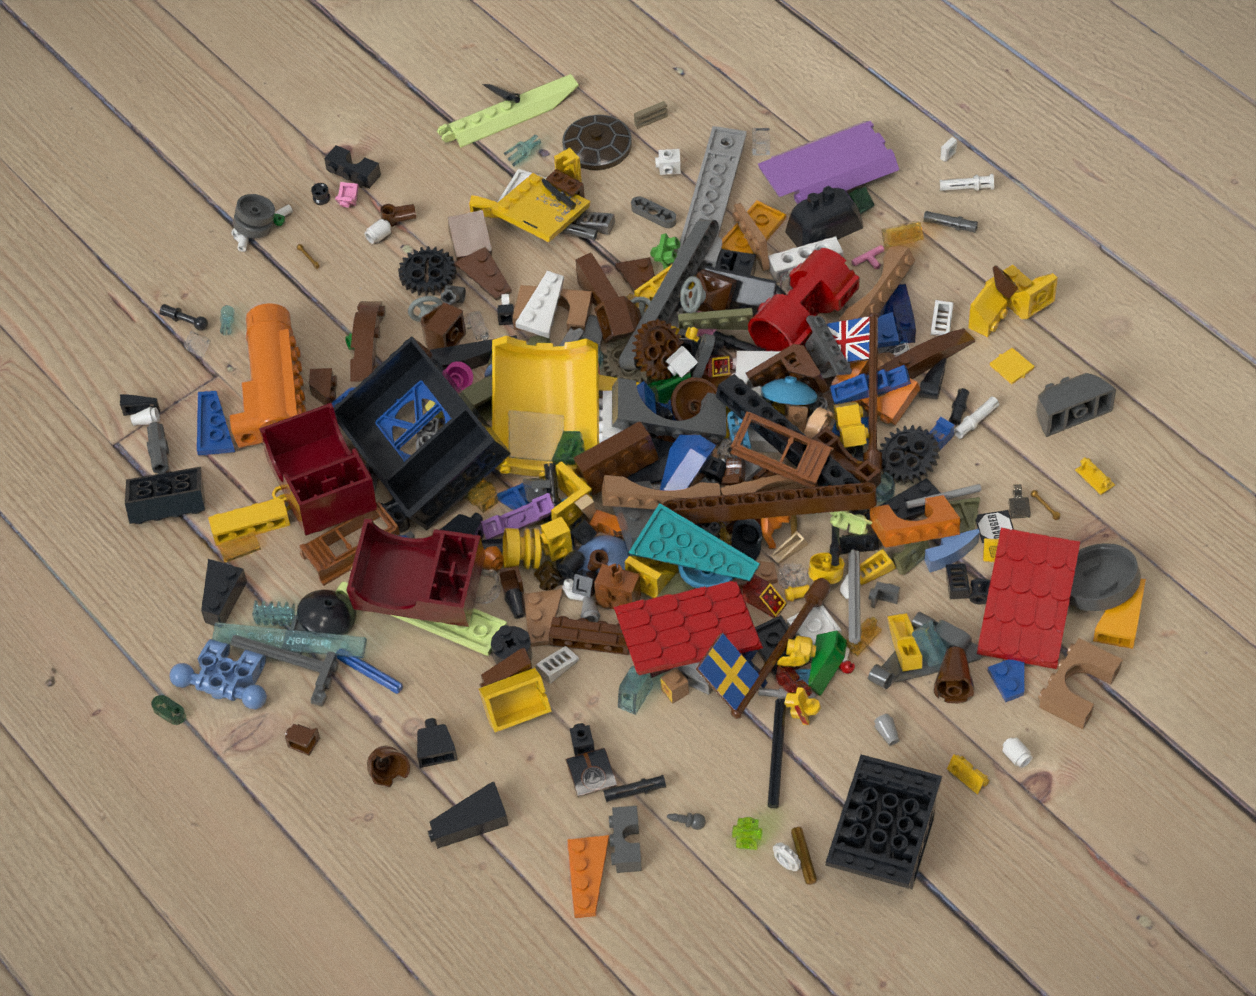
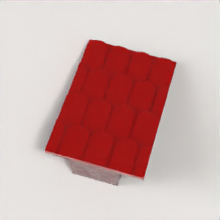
(1028, 598)
(684, 625)

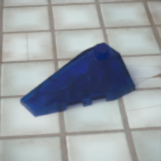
(900, 305)

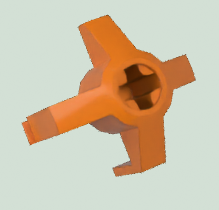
(768, 526)

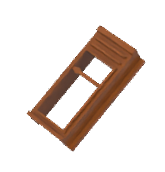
(810, 463)
(322, 558)

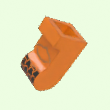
(606, 523)

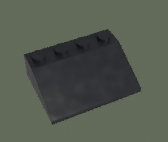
(164, 495)

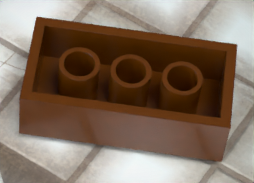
(616, 456)

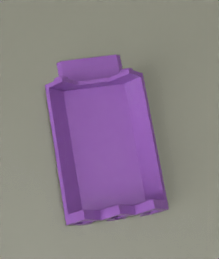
(835, 160)

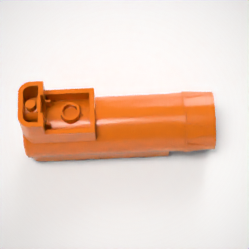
(274, 372)

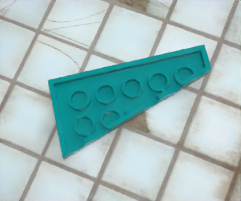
(682, 543)

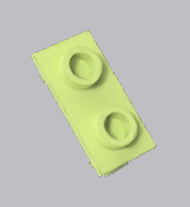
(857, 522)

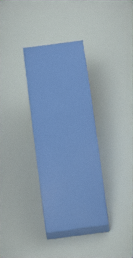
(951, 550)

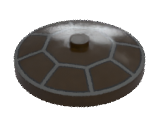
(598, 141)

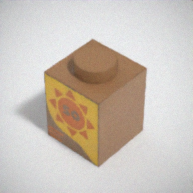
(674, 685)

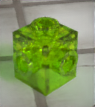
(747, 833)

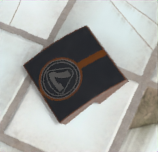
(591, 772)

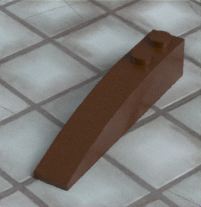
(928, 353)

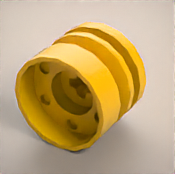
(522, 548)

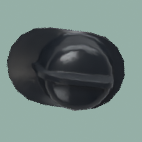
(747, 537)

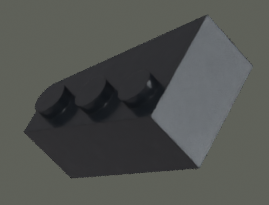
(221, 591)

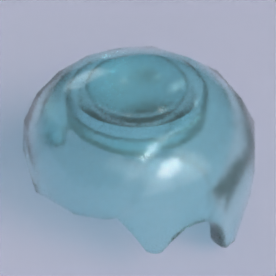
(886, 489)

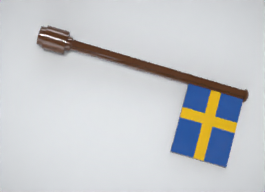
(732, 674)

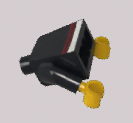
(692, 341)

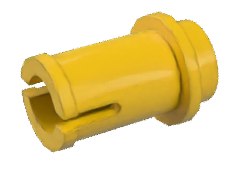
(795, 592)

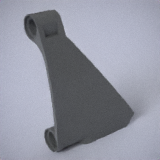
(951, 636)

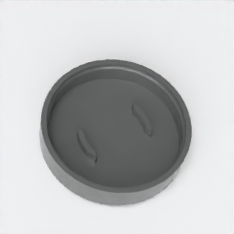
(1104, 577)

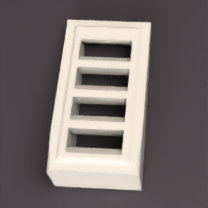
(942, 306)
(550, 676)

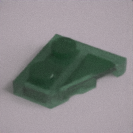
(569, 446)

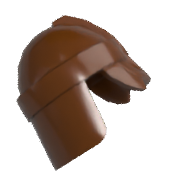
(386, 764)

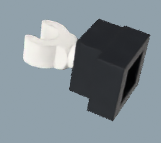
(505, 311)

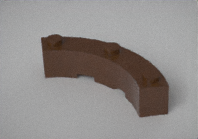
(364, 338)

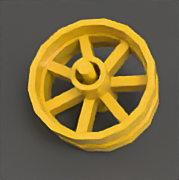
(821, 567)

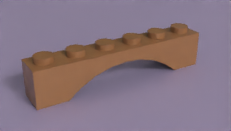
(896, 265)
(762, 484)
(622, 492)

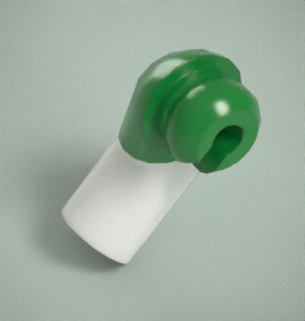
(279, 215)

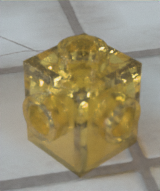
(483, 496)

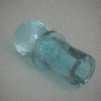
(226, 319)

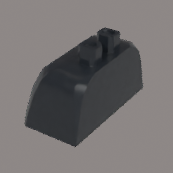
(823, 217)

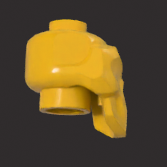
(799, 650)

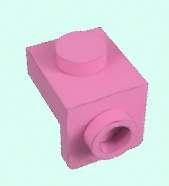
(347, 194)

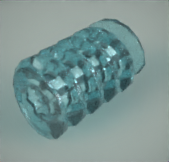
(272, 614)

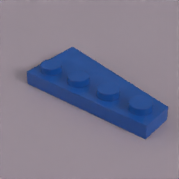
(212, 429)

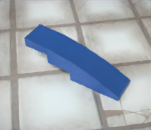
(858, 386)

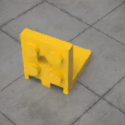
(572, 487)

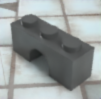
(625, 823)

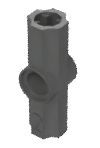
(157, 448)

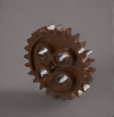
(654, 346)

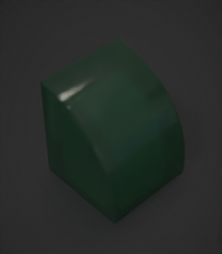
(862, 199)

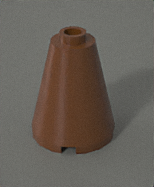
(954, 677)

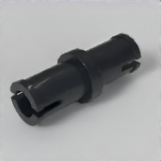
(959, 406)

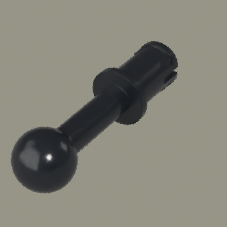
(199, 323)

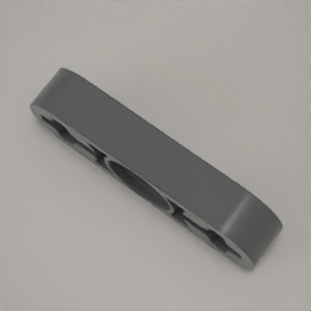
(659, 218)
(702, 355)

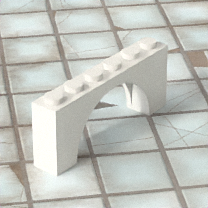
(743, 363)

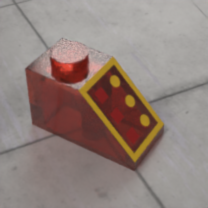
(719, 365)
(763, 596)

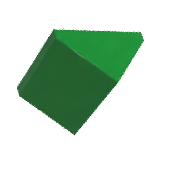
(664, 388)

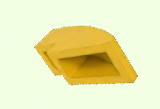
(904, 643)

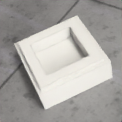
(948, 149)

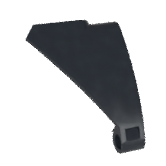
(654, 472)

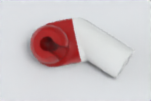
(846, 665)

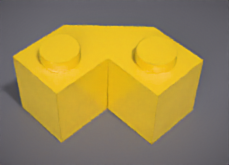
(849, 423)

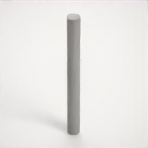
(948, 495)

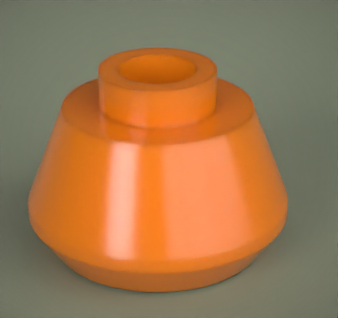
(493, 558)

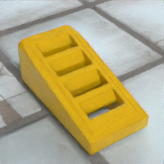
(478, 203)
(883, 569)

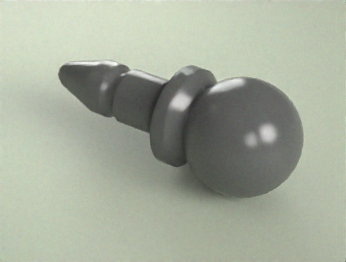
(696, 821)

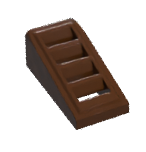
(1003, 282)

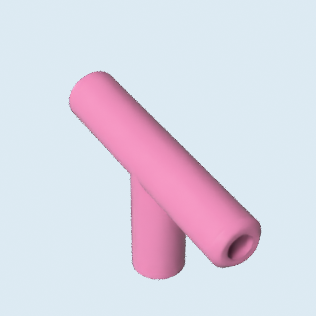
(869, 256)

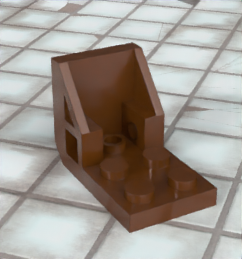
(790, 362)

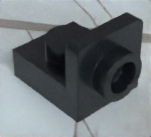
(582, 529)

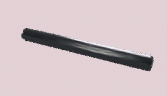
(776, 754)

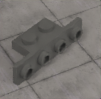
(824, 348)

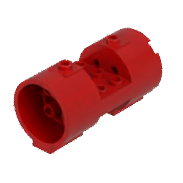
(818, 287)

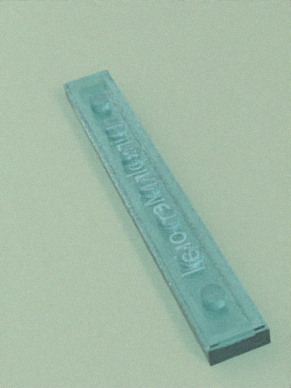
(294, 640)

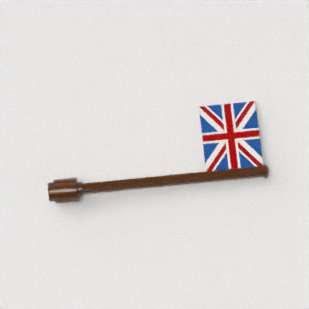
(860, 343)

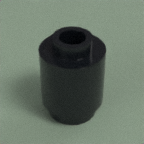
(571, 564)

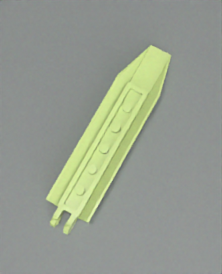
(508, 113)

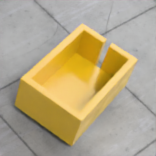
(514, 700)

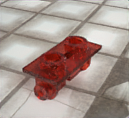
(787, 679)

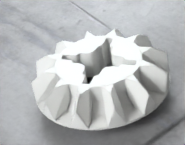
(786, 857)

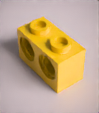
(556, 539)

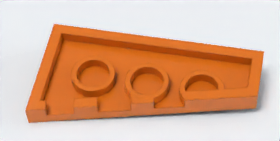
(586, 871)

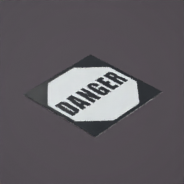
(991, 523)

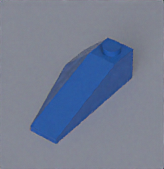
(685, 461)

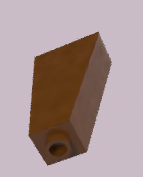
(593, 279)

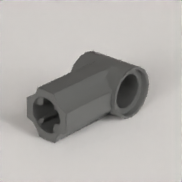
(453, 294)

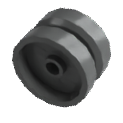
(253, 216)

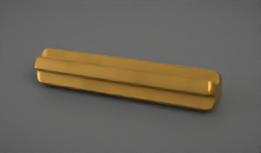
(803, 855)

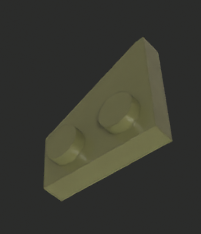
(967, 511)

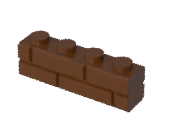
(587, 635)

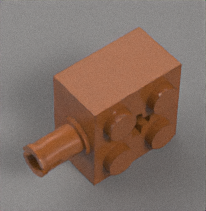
(616, 586)

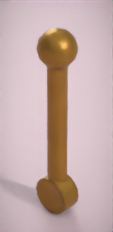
(315, 263)
(1055, 515)

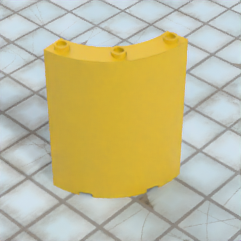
(547, 382)

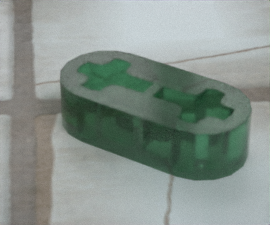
(166, 713)

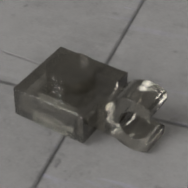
(1019, 506)

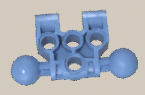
(223, 676)

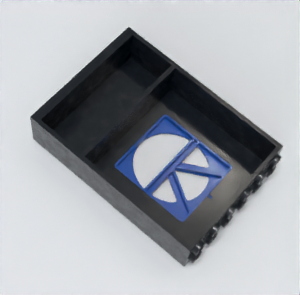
(448, 462)

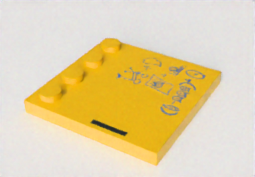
(537, 209)

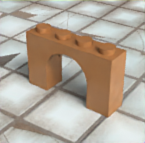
(575, 301)
(1080, 658)

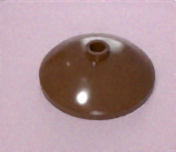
(688, 394)

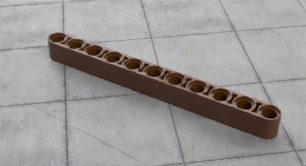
(775, 503)

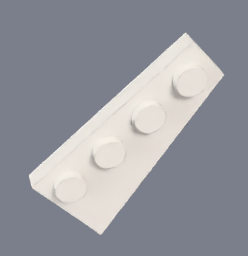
(541, 307)

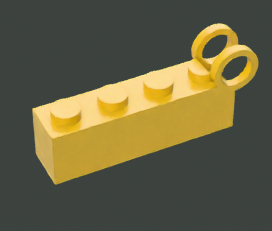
(253, 518)

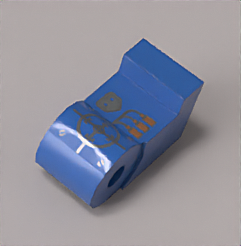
(942, 432)

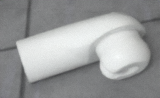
(243, 240)

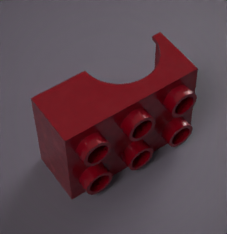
(318, 470)
(417, 576)

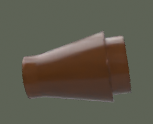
(596, 560)

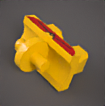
(801, 705)

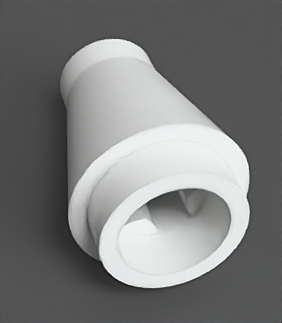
(145, 417)

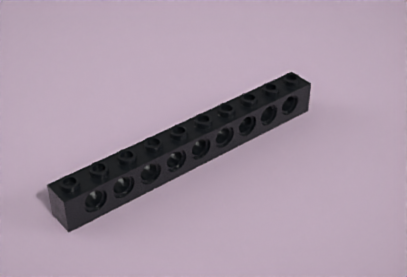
(742, 399)

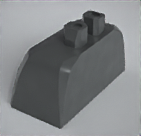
(1073, 402)

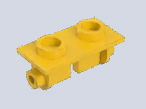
(1094, 476)
(964, 772)

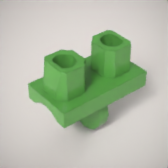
(665, 250)

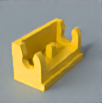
(568, 163)

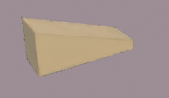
(586, 505)
(789, 548)

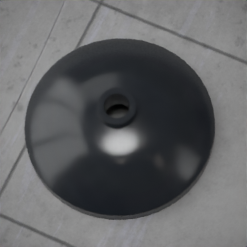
(332, 619)

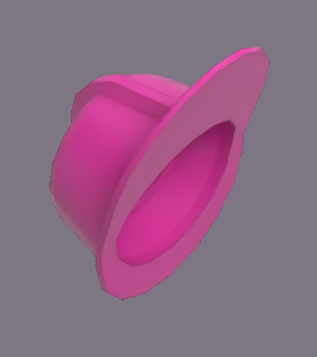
(461, 374)

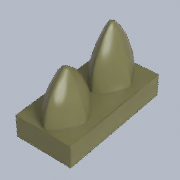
(910, 556)

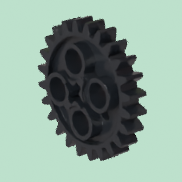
(414, 270)
(915, 440)

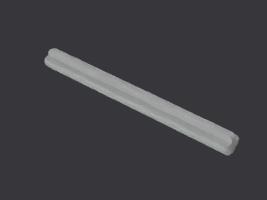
(854, 596)

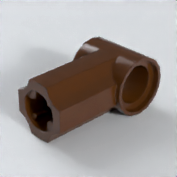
(395, 214)

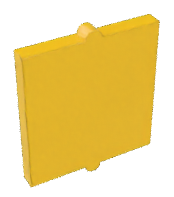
(1012, 365)

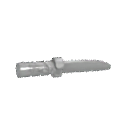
(780, 693)

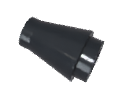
(515, 601)

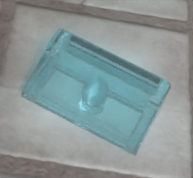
(930, 643)

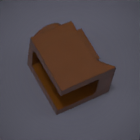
(302, 738)

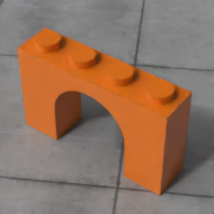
(889, 406)
(894, 531)

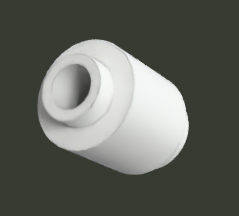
(378, 231)
(1017, 752)

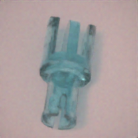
(523, 148)

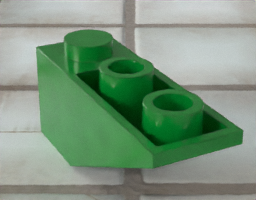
(827, 659)

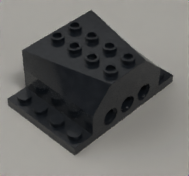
(885, 822)

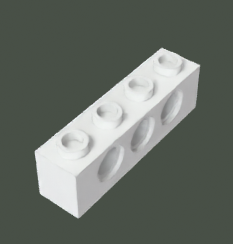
(790, 259)

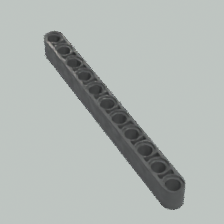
(669, 292)

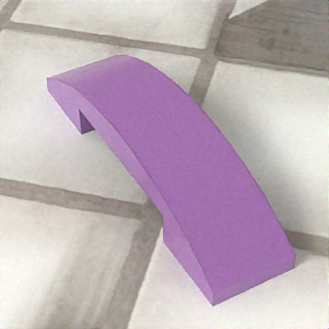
(519, 518)

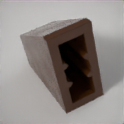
(512, 665)

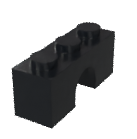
(340, 163)

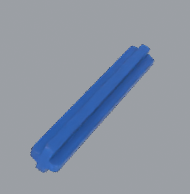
(373, 673)

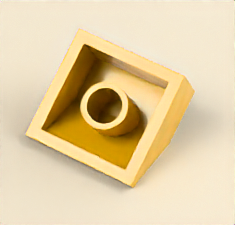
(987, 310)

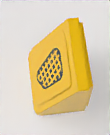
(989, 549)

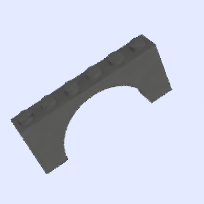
(630, 409)

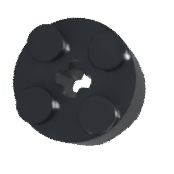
(508, 641)

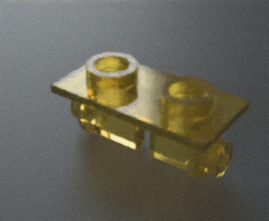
(869, 631)

